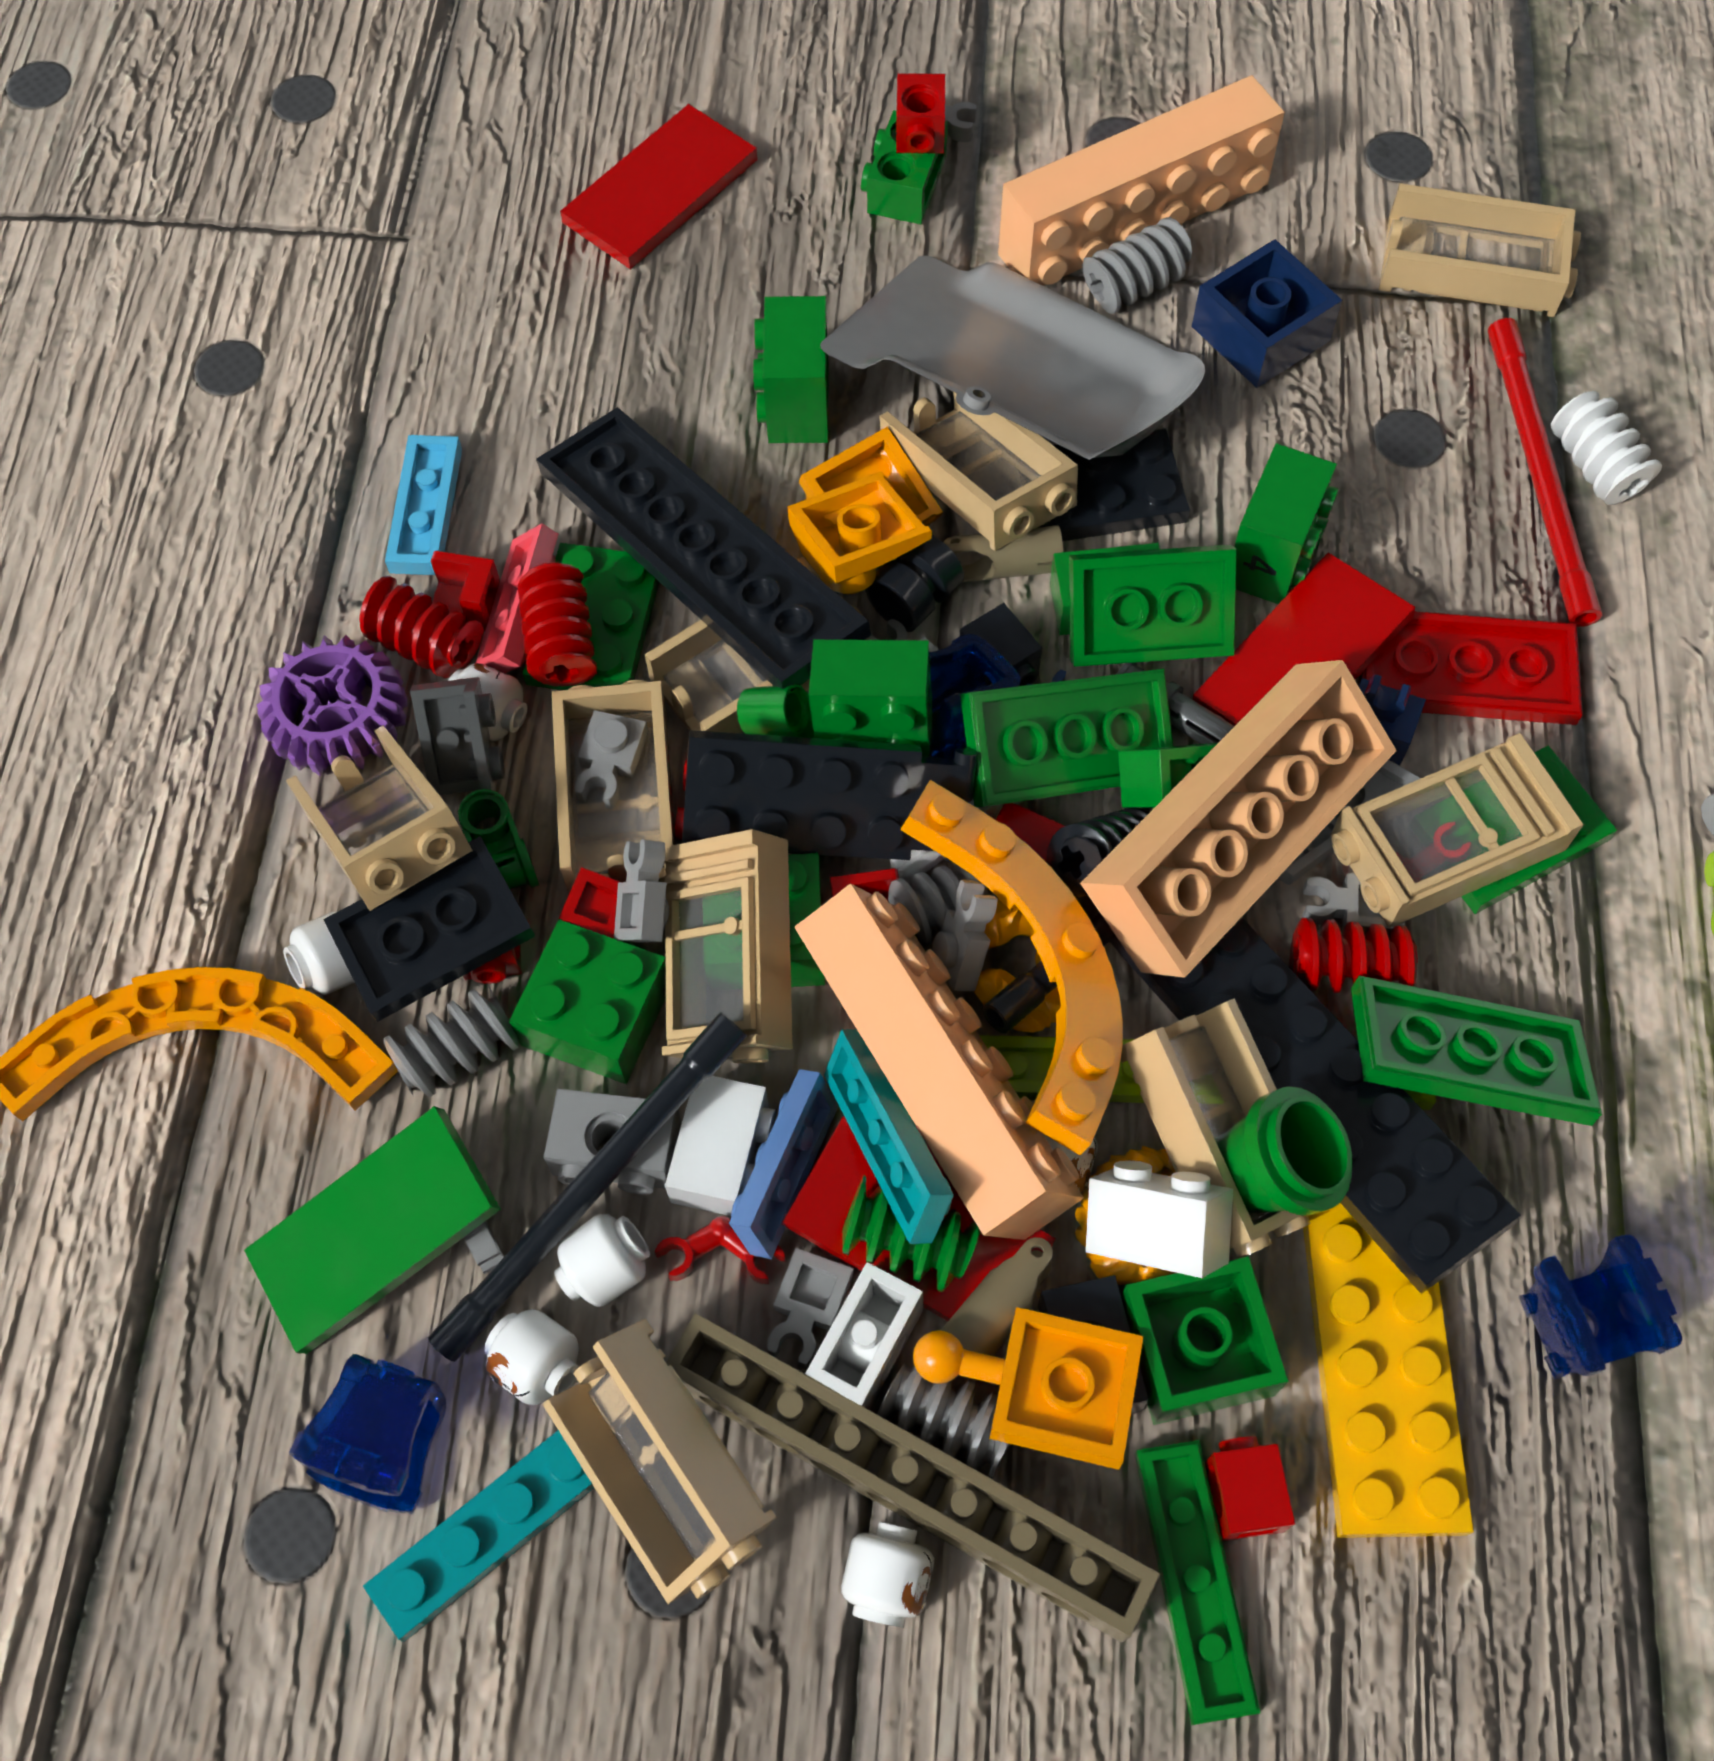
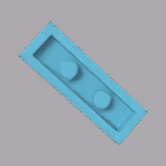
(423, 503)

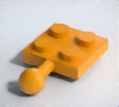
(1060, 1387)

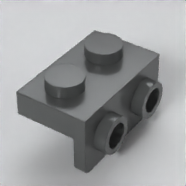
(455, 735)

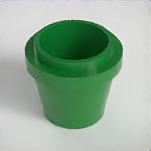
(1288, 1154)

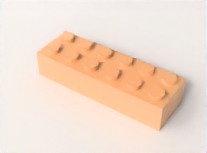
(1156, 170)
(1239, 818)
(940, 1064)

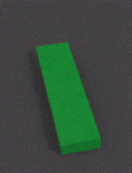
(1196, 1583)

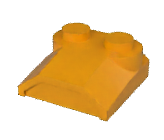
(870, 456)
(855, 531)

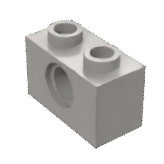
(586, 1119)

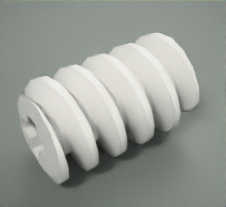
(1604, 448)

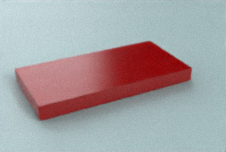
(659, 186)
(1323, 619)
(1486, 667)
(825, 1203)

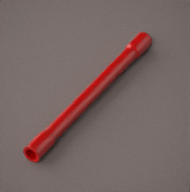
(1575, 580)

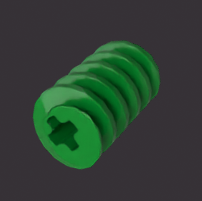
(874, 1222)

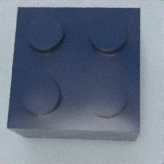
(1266, 313)

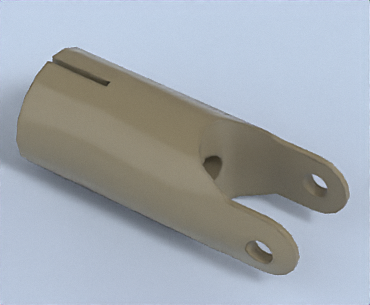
(1021, 557)
(988, 1313)

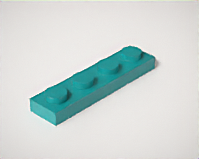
(888, 1139)
(478, 1537)

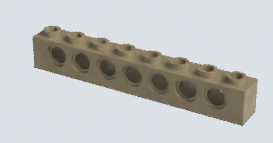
(914, 1479)

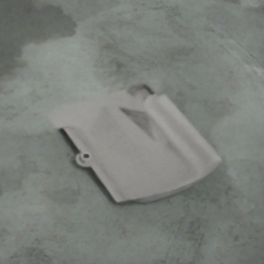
(1021, 355)

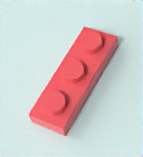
(503, 637)

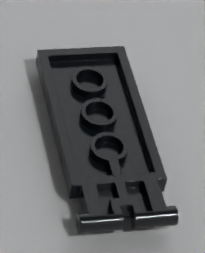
(815, 791)

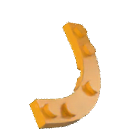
(1072, 953)
(192, 1001)

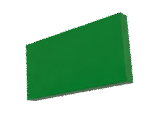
(1062, 734)
(1474, 1051)
(371, 1230)

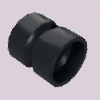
(915, 582)

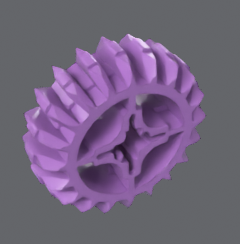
(330, 687)

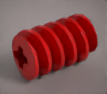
(556, 625)
(419, 628)
(1352, 953)

